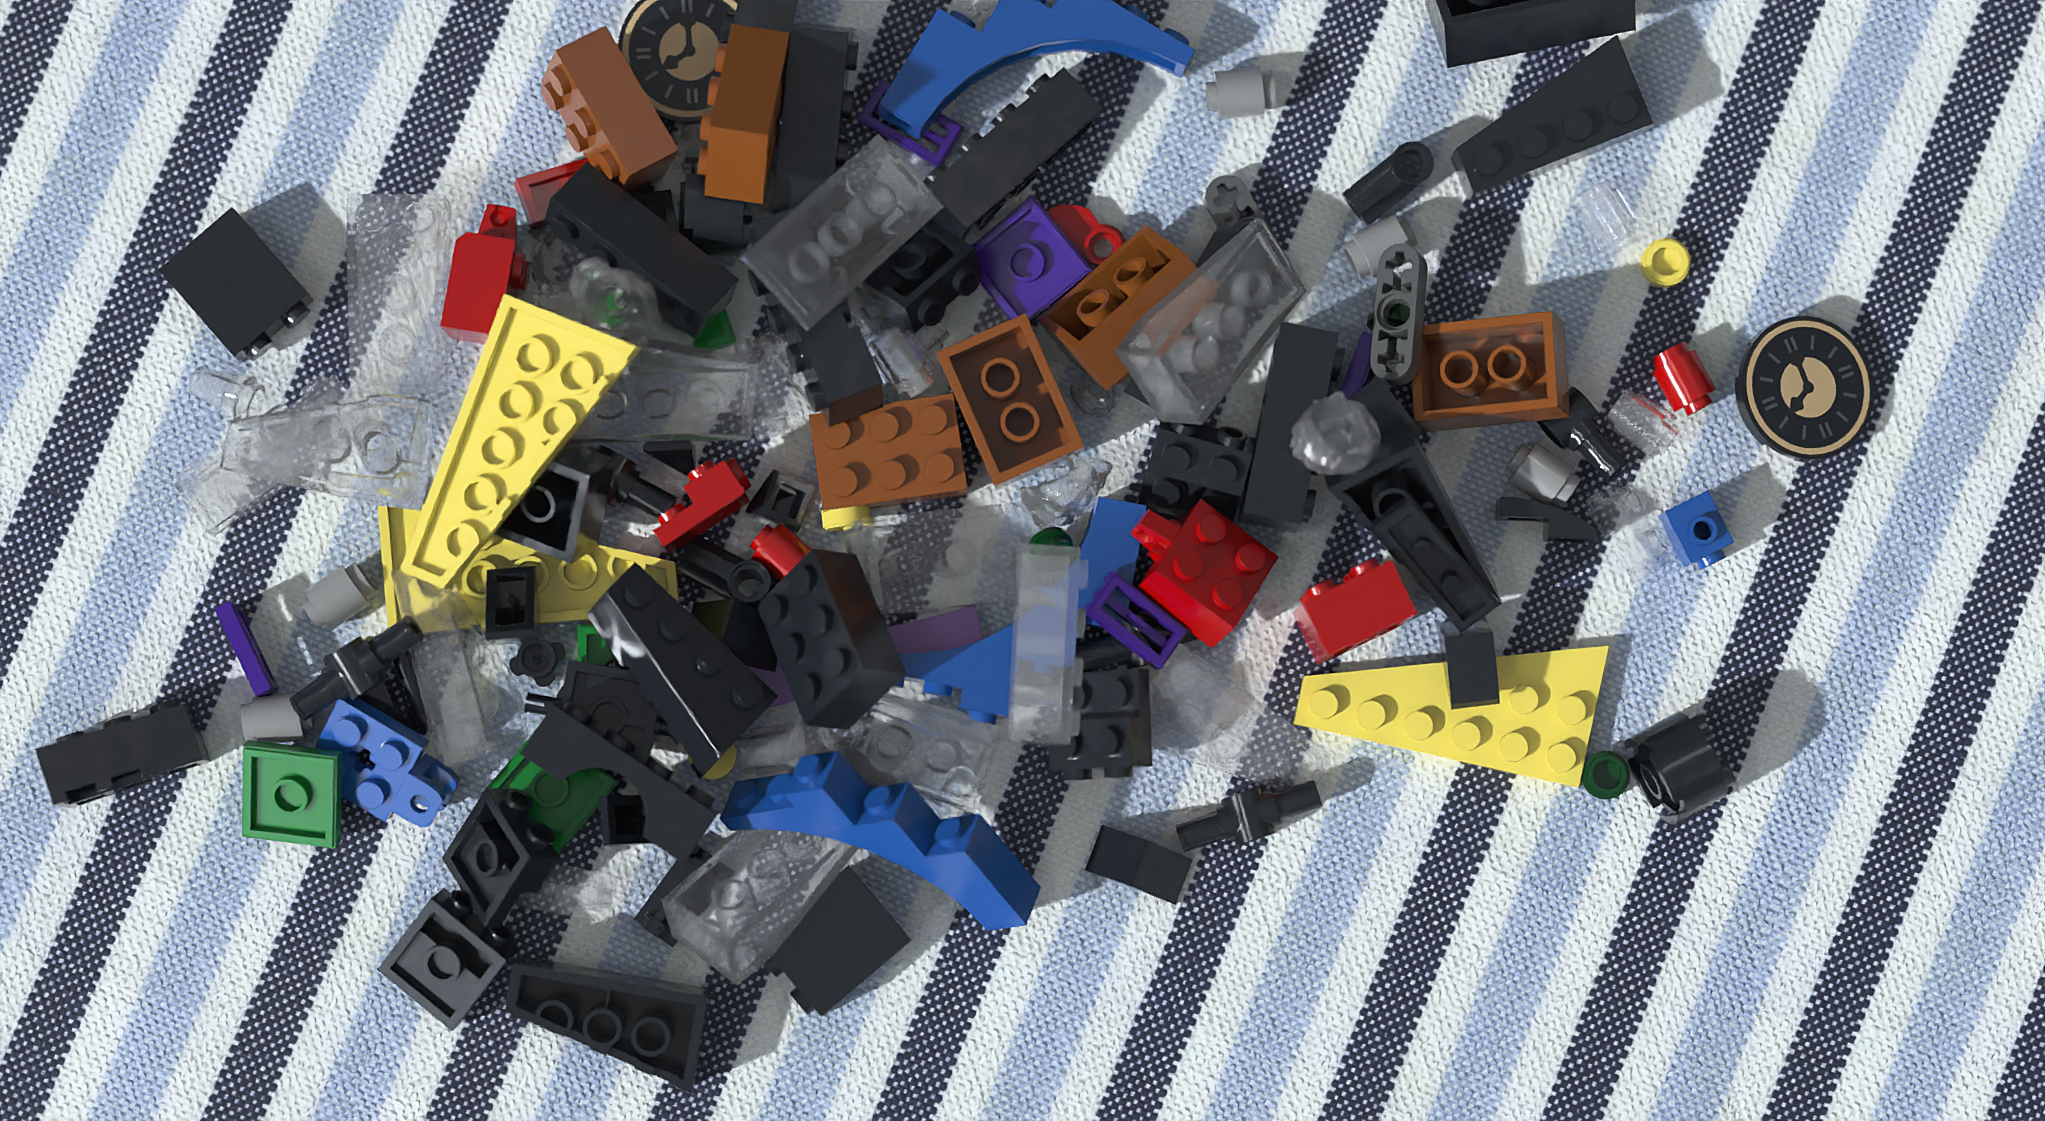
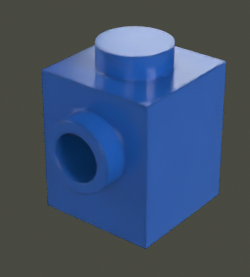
(1697, 531)

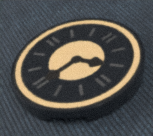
(674, 53)
(1804, 388)

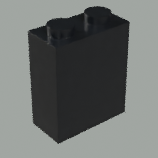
(237, 286)
(837, 944)

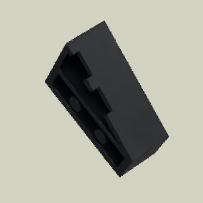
(122, 754)

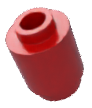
(1683, 379)
(778, 550)

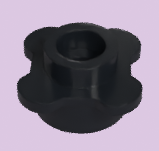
(543, 671)

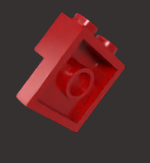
(715, 495)

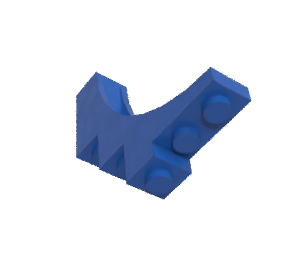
(957, 56)
(983, 667)
(896, 823)

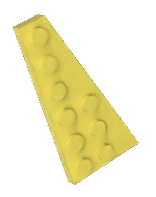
(521, 408)
(564, 588)
(1532, 733)

